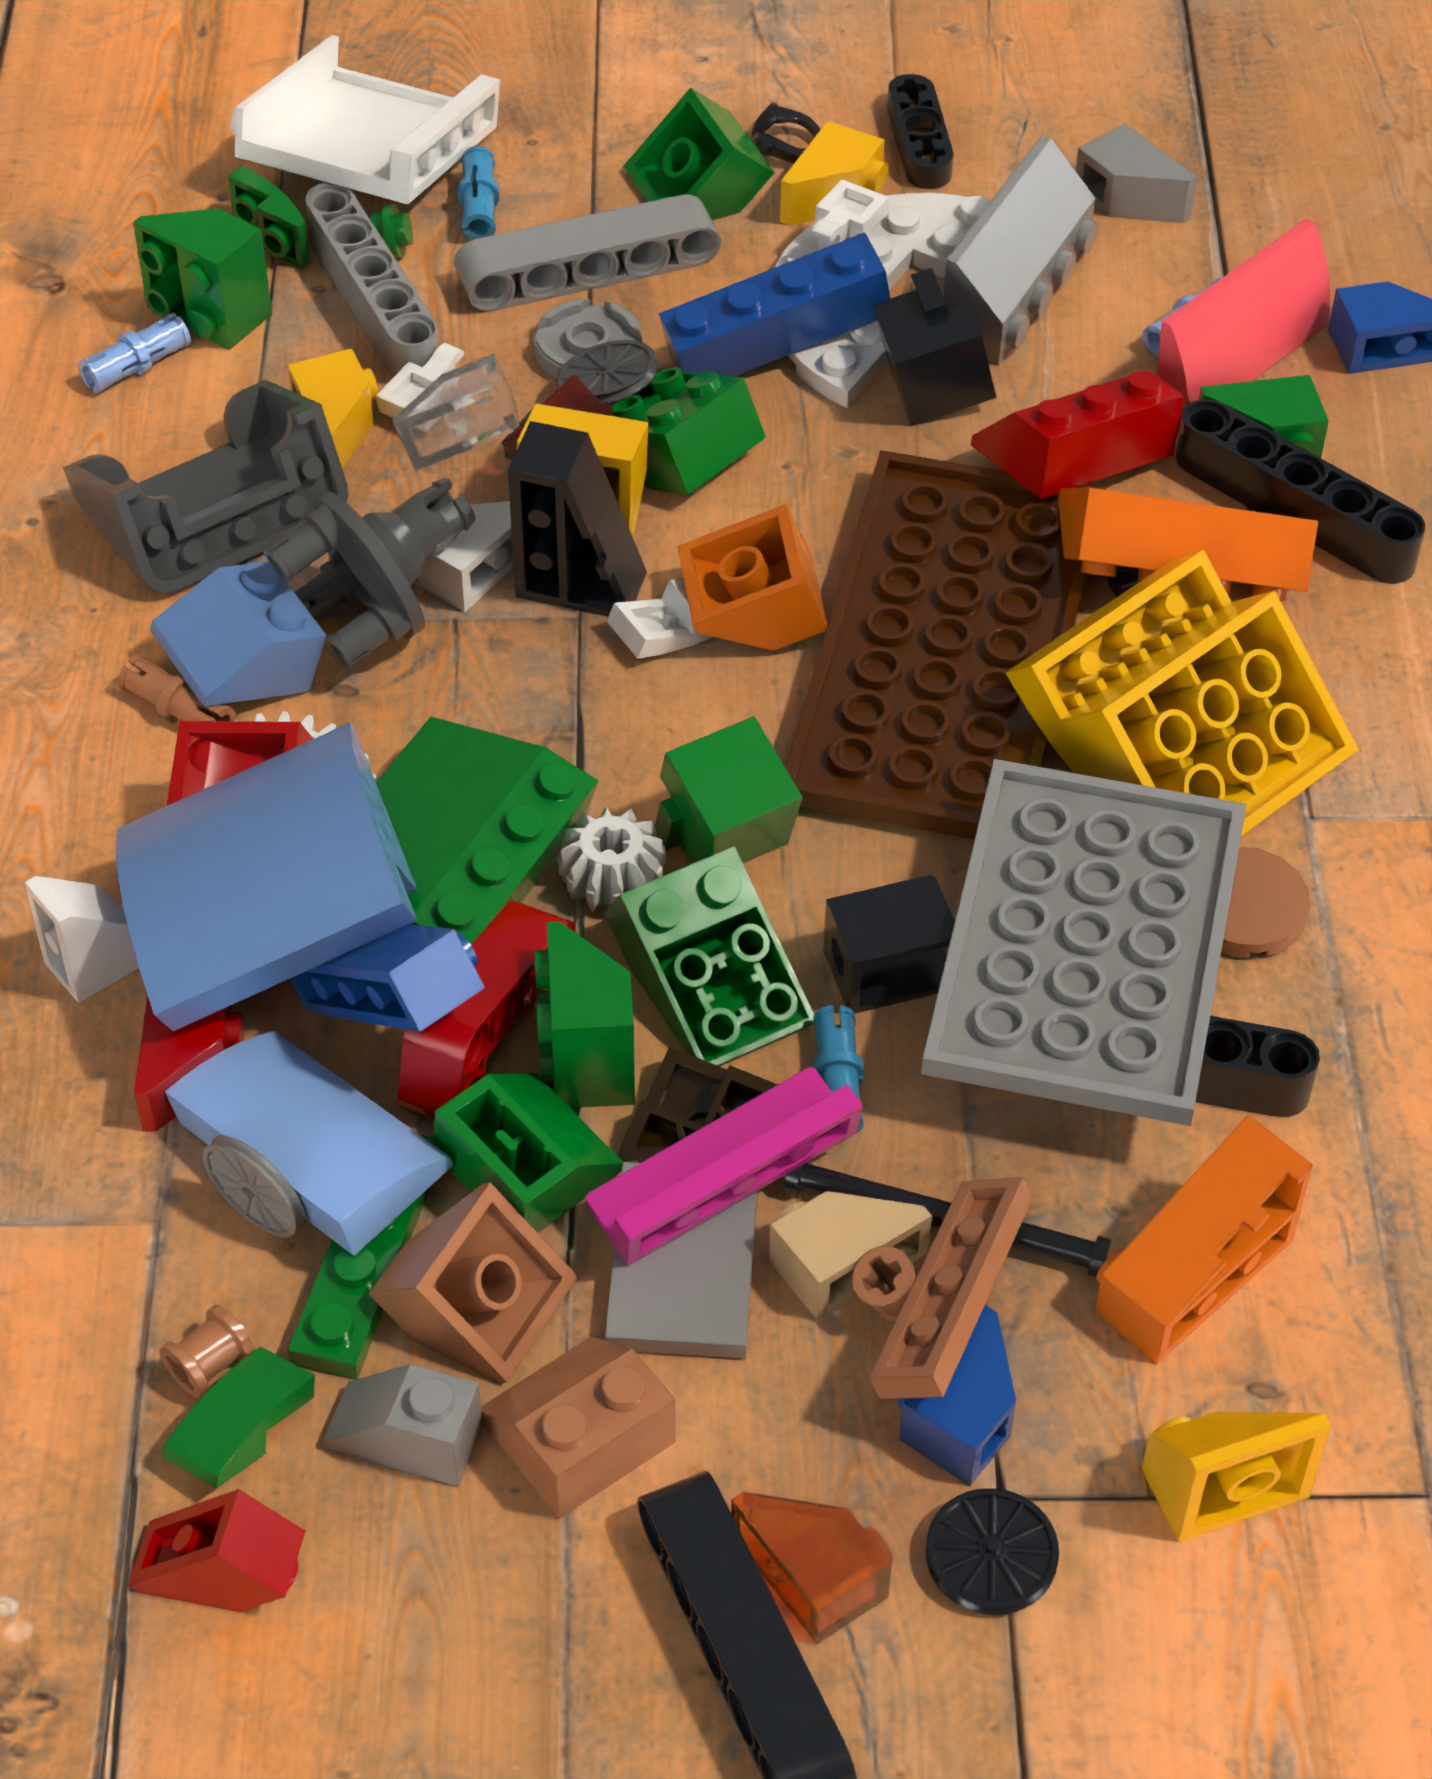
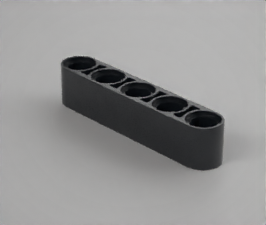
(1286, 480)
(1257, 1068)
(742, 1633)

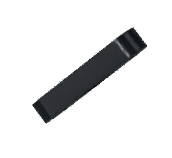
(915, 145)

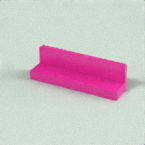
(723, 1163)

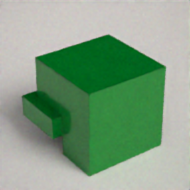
(727, 795)

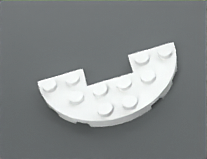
(917, 233)

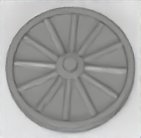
(253, 1186)

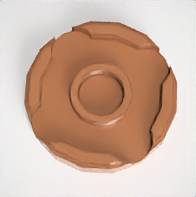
(1265, 905)

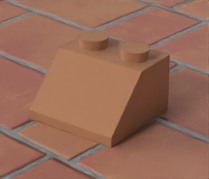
(582, 1422)

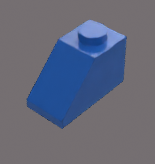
(1381, 326)

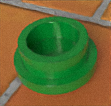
(394, 229)

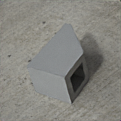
(1135, 178)

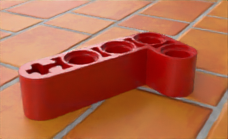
(456, 1047)

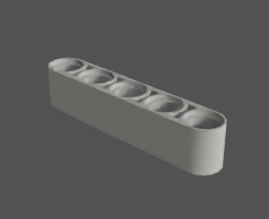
(586, 252)
(369, 278)

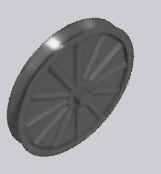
(612, 369)

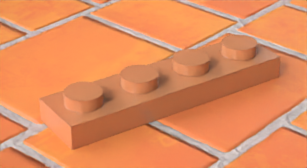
(951, 1289)

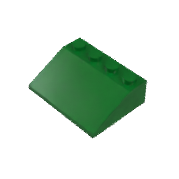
(478, 820)

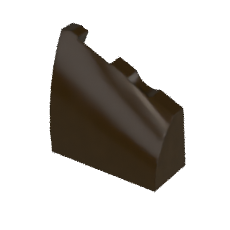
(685, 1099)

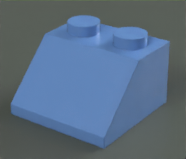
(241, 636)

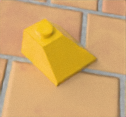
(1232, 1466)

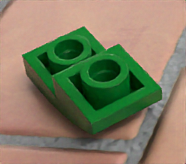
(269, 209)
(232, 1418)

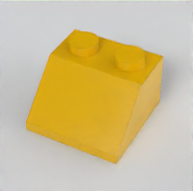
(619, 445)

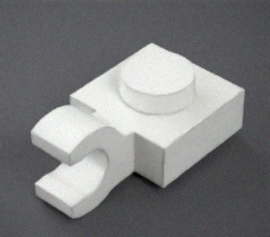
(847, 213)
(415, 379)

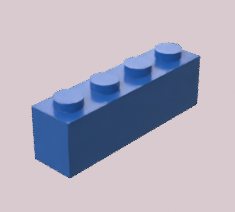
(778, 310)
(395, 980)

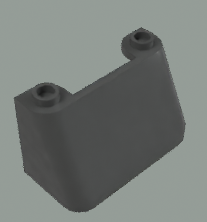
(219, 503)

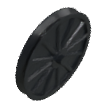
(992, 1551)

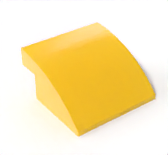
(1188, 693)

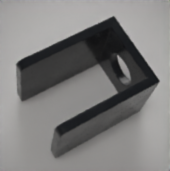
(888, 942)

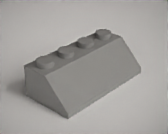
(1021, 248)

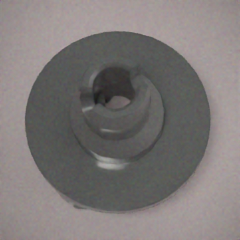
(370, 562)

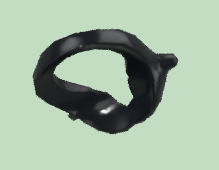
(773, 146)

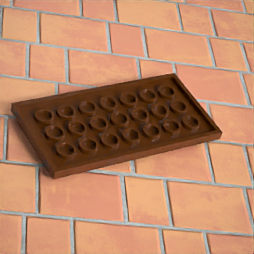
(937, 600)

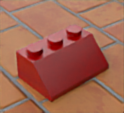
(1085, 434)

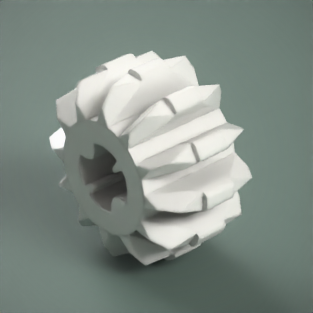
(609, 857)

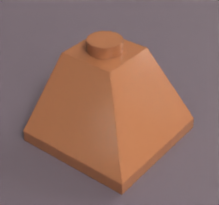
(476, 1285)

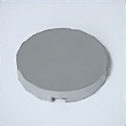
(577, 327)

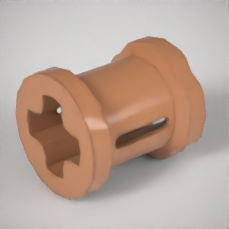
(876, 1274)
(206, 1351)

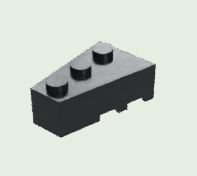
(568, 525)

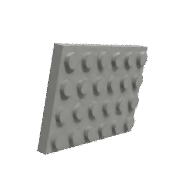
(1087, 942)

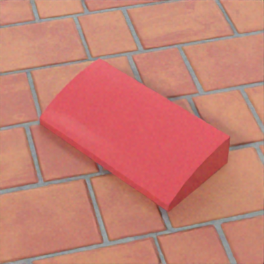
(1248, 316)

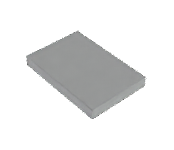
(690, 1291)

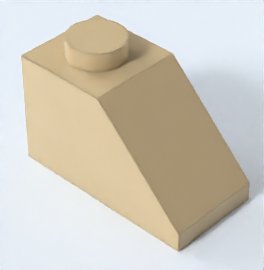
(823, 1239)

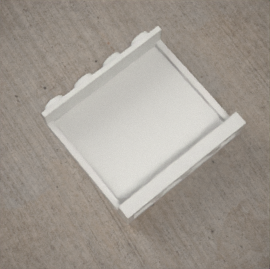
(360, 126)

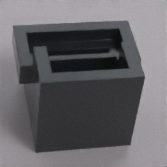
(933, 352)

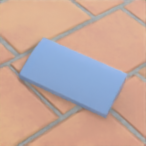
(329, 1141)

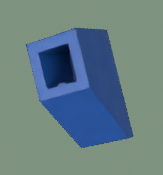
(976, 1412)

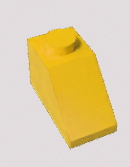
(831, 156)
(343, 392)

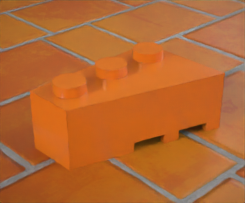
(1205, 1241)

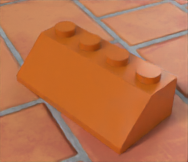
(1148, 532)

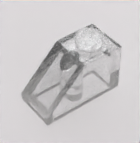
(458, 413)

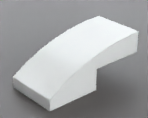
(656, 624)

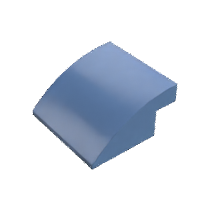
(261, 878)

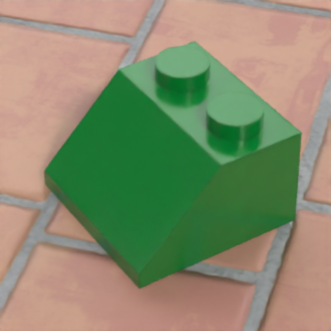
(701, 154)

